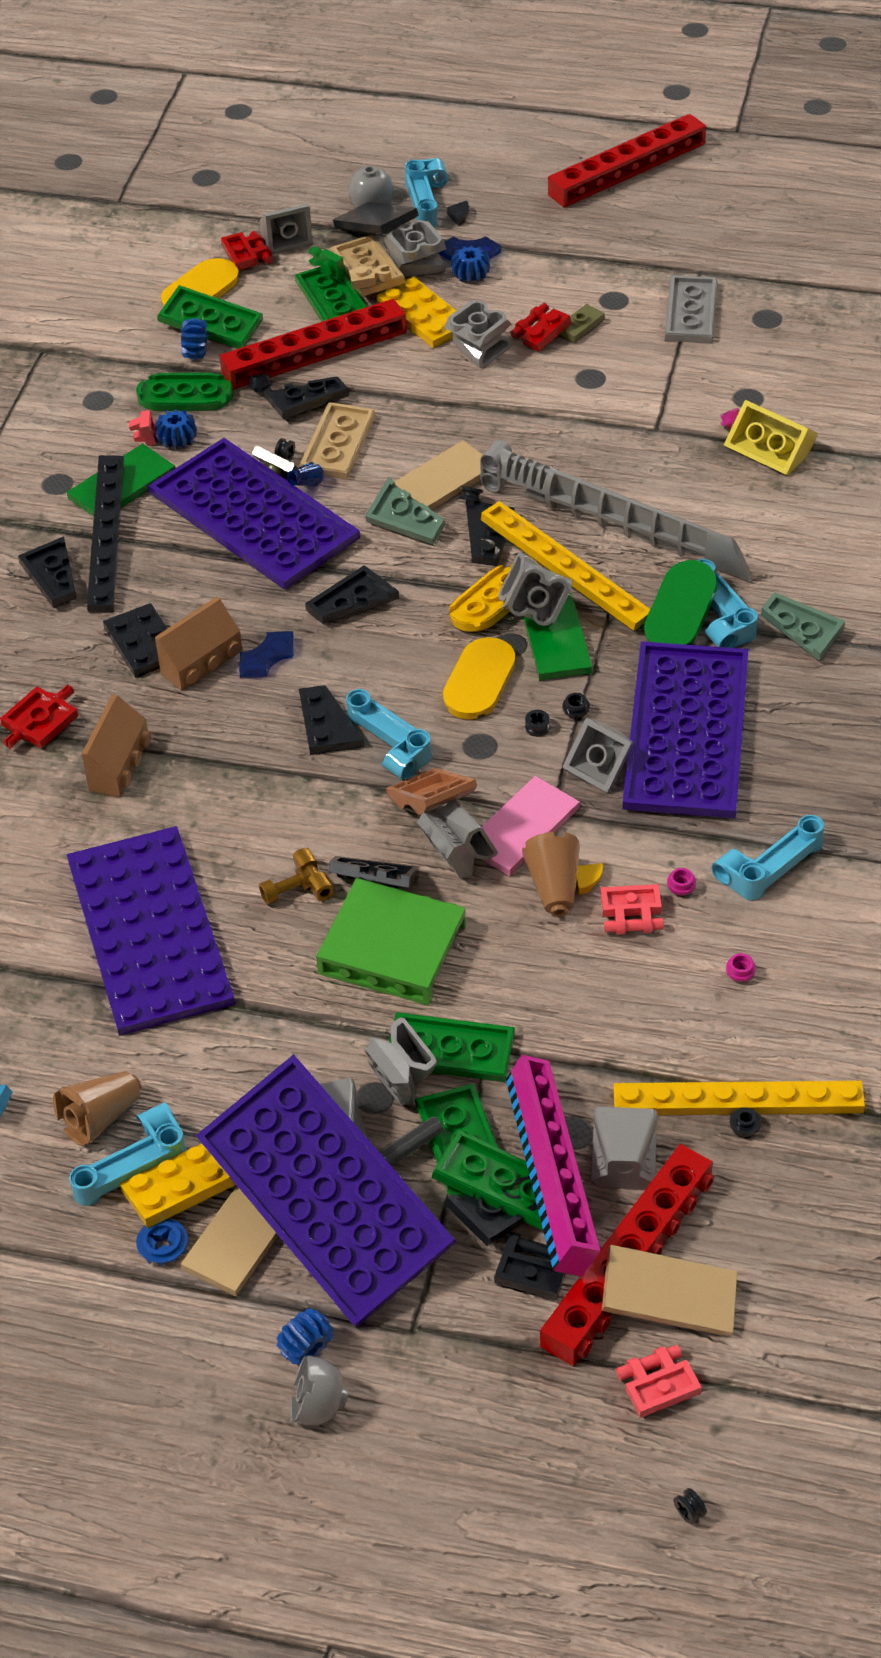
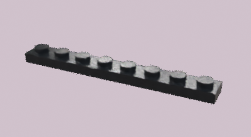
(105, 534)

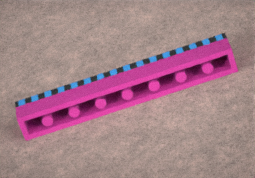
(552, 1166)

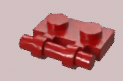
(240, 252)
(546, 328)

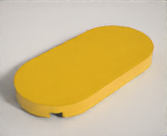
(209, 277)
(479, 605)
(479, 678)

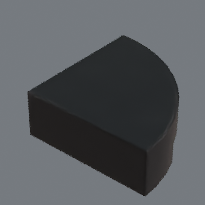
(458, 212)

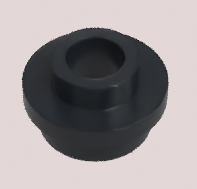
(259, 381)
(576, 705)
(745, 1129)

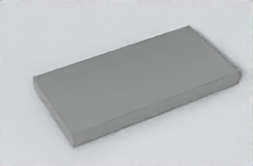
(691, 309)

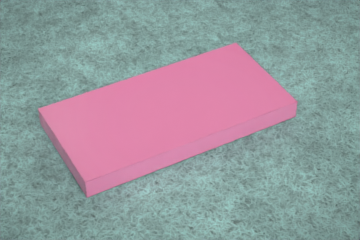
(528, 813)

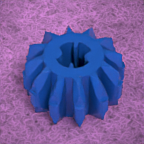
(470, 264)
(194, 338)
(175, 429)
(304, 1336)

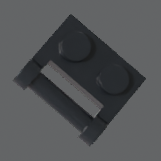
(528, 1272)

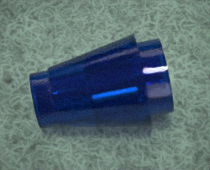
(306, 475)

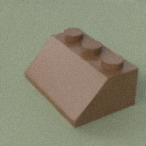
(198, 644)
(115, 748)

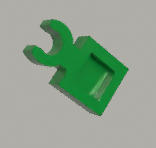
(330, 263)

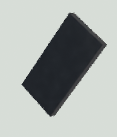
(376, 217)

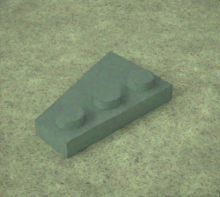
(403, 514)
(803, 624)

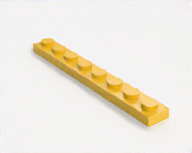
(565, 563)
(726, 1097)

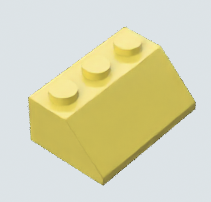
(770, 438)

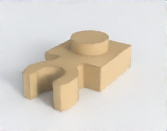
(367, 276)

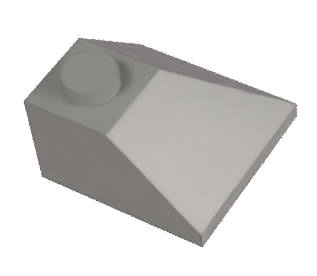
(287, 228)
(598, 754)

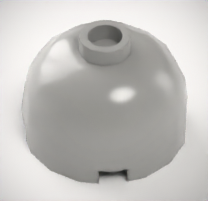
(370, 185)
(317, 1393)

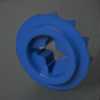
(147, 1243)

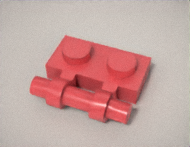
(631, 901)
(662, 1388)

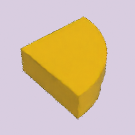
(588, 877)

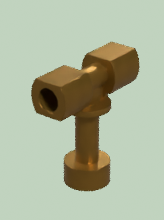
(306, 876)

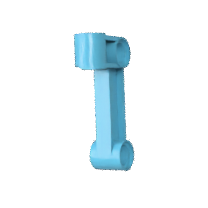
(419, 179)
(736, 620)
(410, 745)
(753, 877)
(110, 1171)

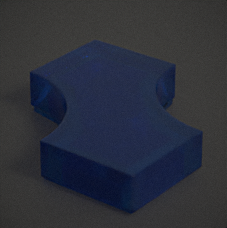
(485, 243)
(272, 650)

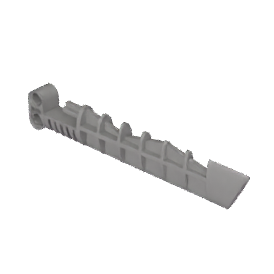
(636, 518)

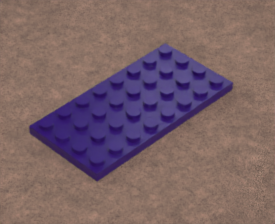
(254, 513)
(686, 730)
(149, 930)
(325, 1190)

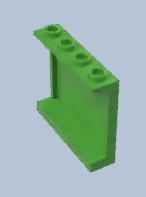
(390, 940)

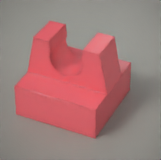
(146, 428)

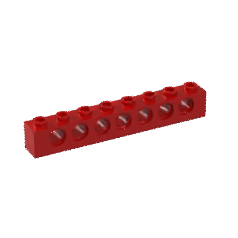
(626, 160)
(314, 343)
(682, 1167)

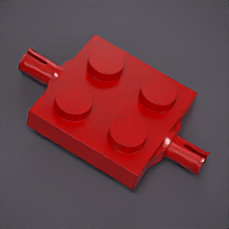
(39, 717)

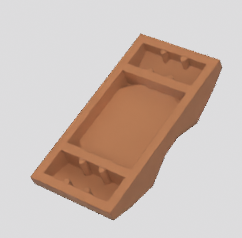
(430, 790)

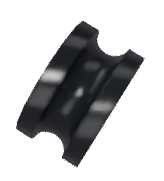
(285, 449)
(471, 494)
(537, 729)
(690, 1506)

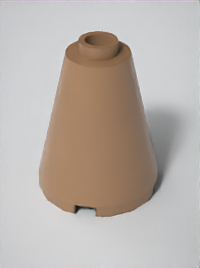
(553, 869)
(95, 1104)

